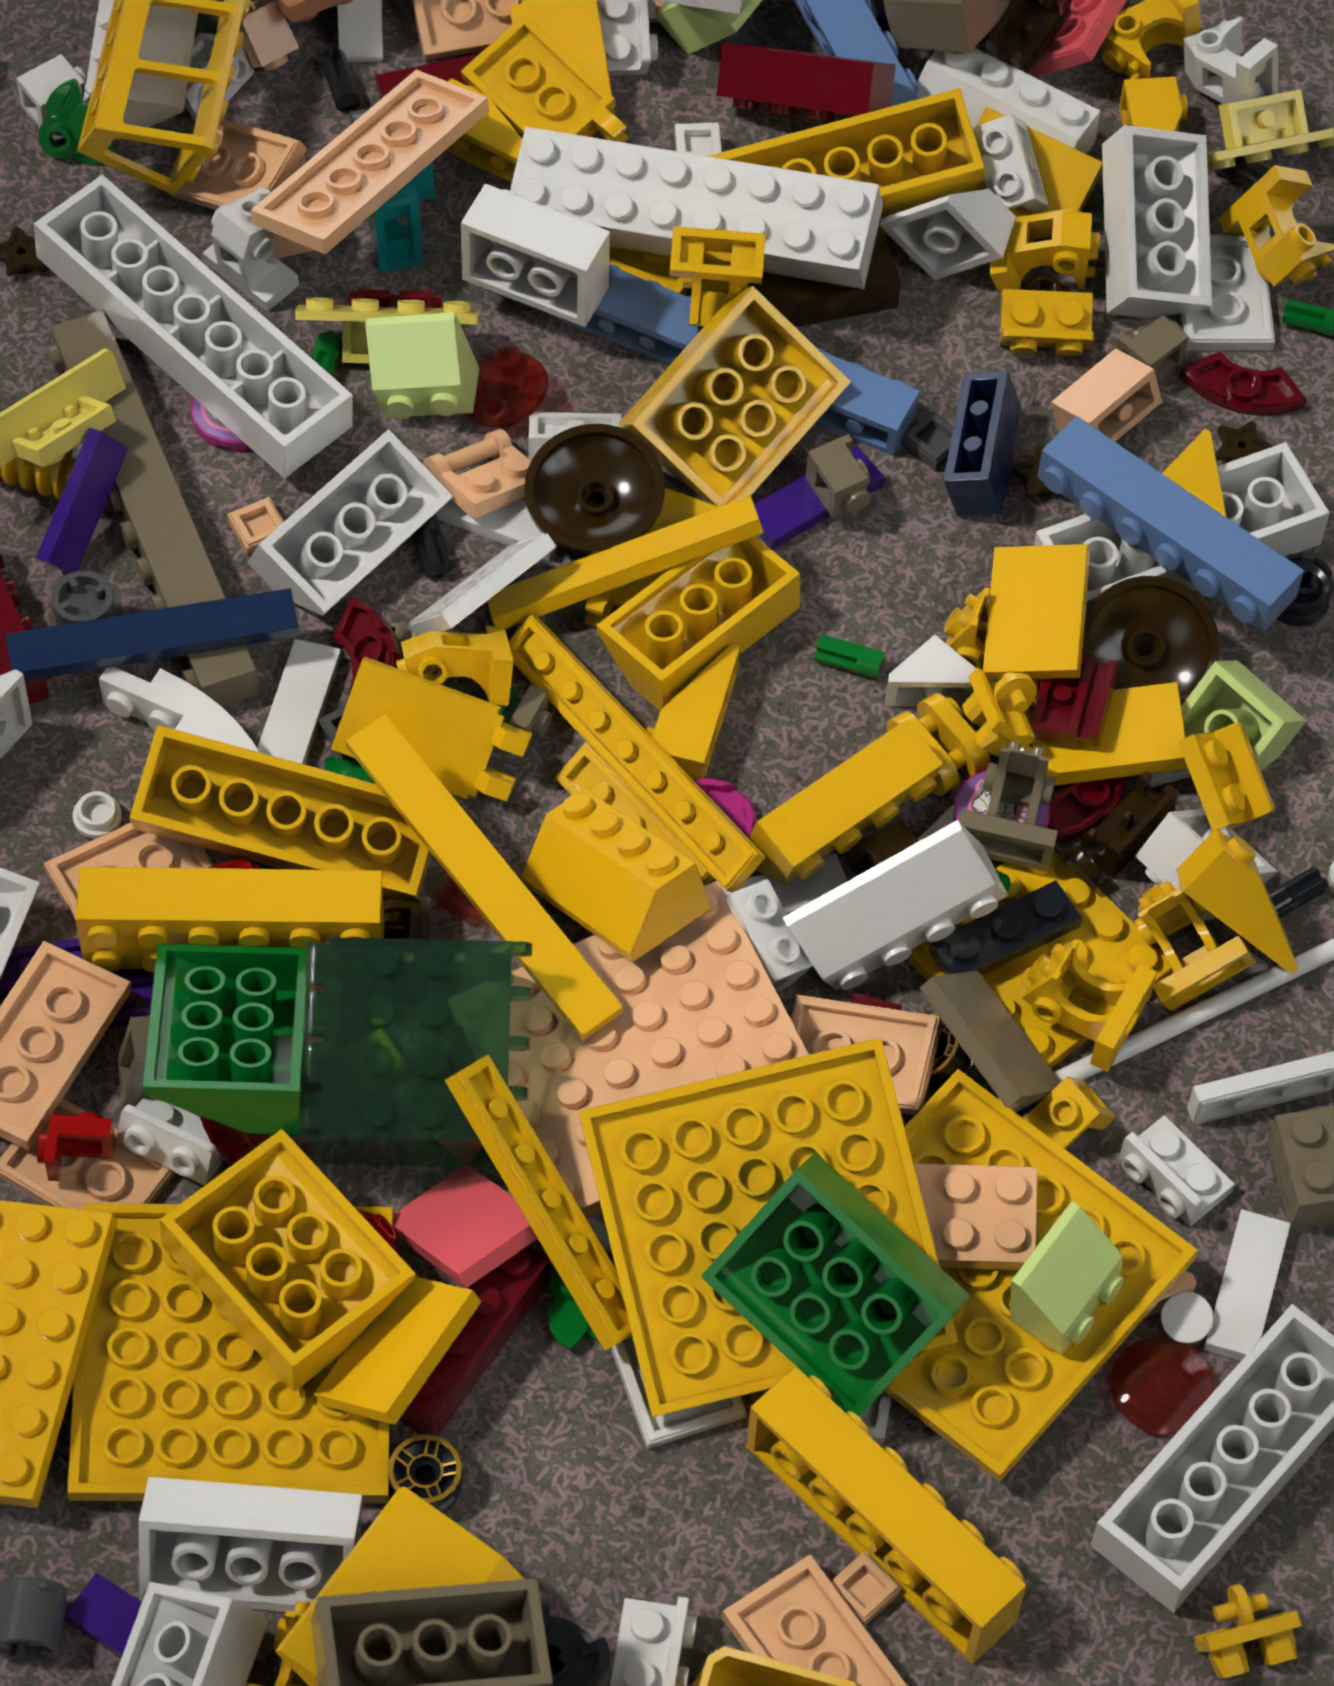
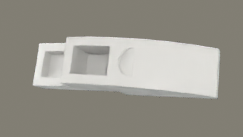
(170, 704)

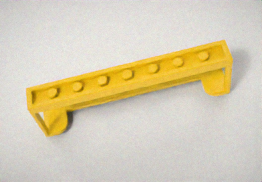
(114, 79)

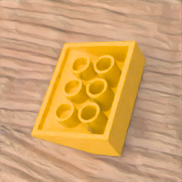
(735, 399)
(285, 1258)
(401, 1550)

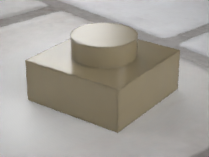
(533, 713)

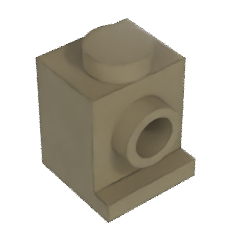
(1156, 345)
(838, 477)

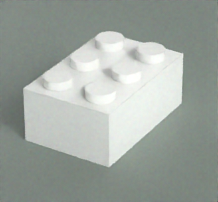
(535, 254)

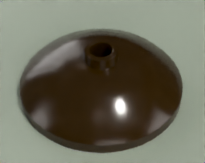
(591, 465)
(1168, 615)

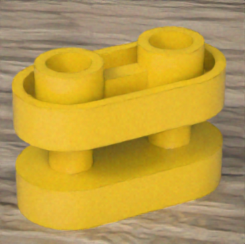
(949, 737)

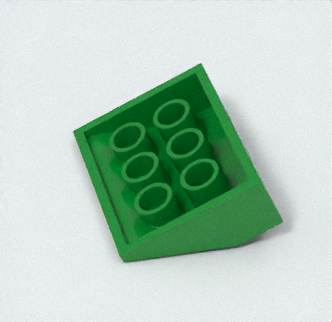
(229, 1034)
(835, 1285)

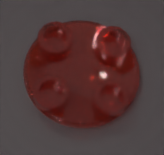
(508, 388)
(1160, 1384)

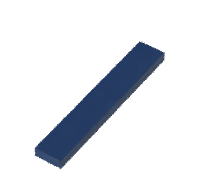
(153, 634)

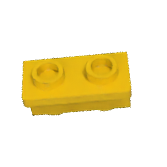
(1046, 321)
(1227, 776)

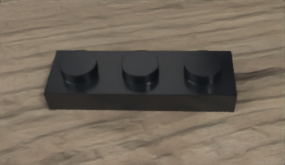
(1007, 932)

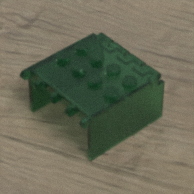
(392, 1032)

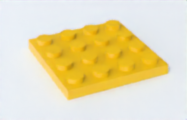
(1106, 941)

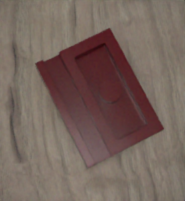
(1075, 707)

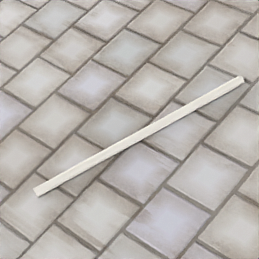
(1202, 1012)

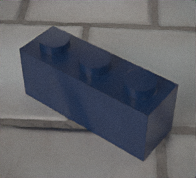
(982, 443)

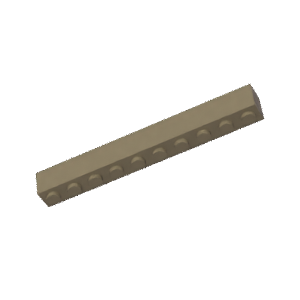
(156, 514)

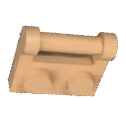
(487, 485)

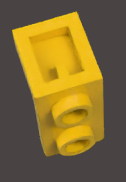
(1070, 1111)

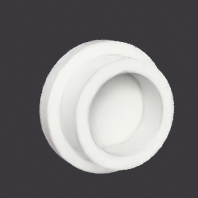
(96, 814)

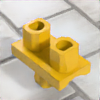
(1000, 709)
(1272, 1631)

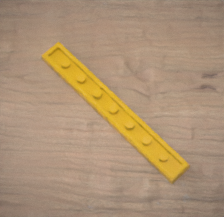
(635, 755)
(484, 876)

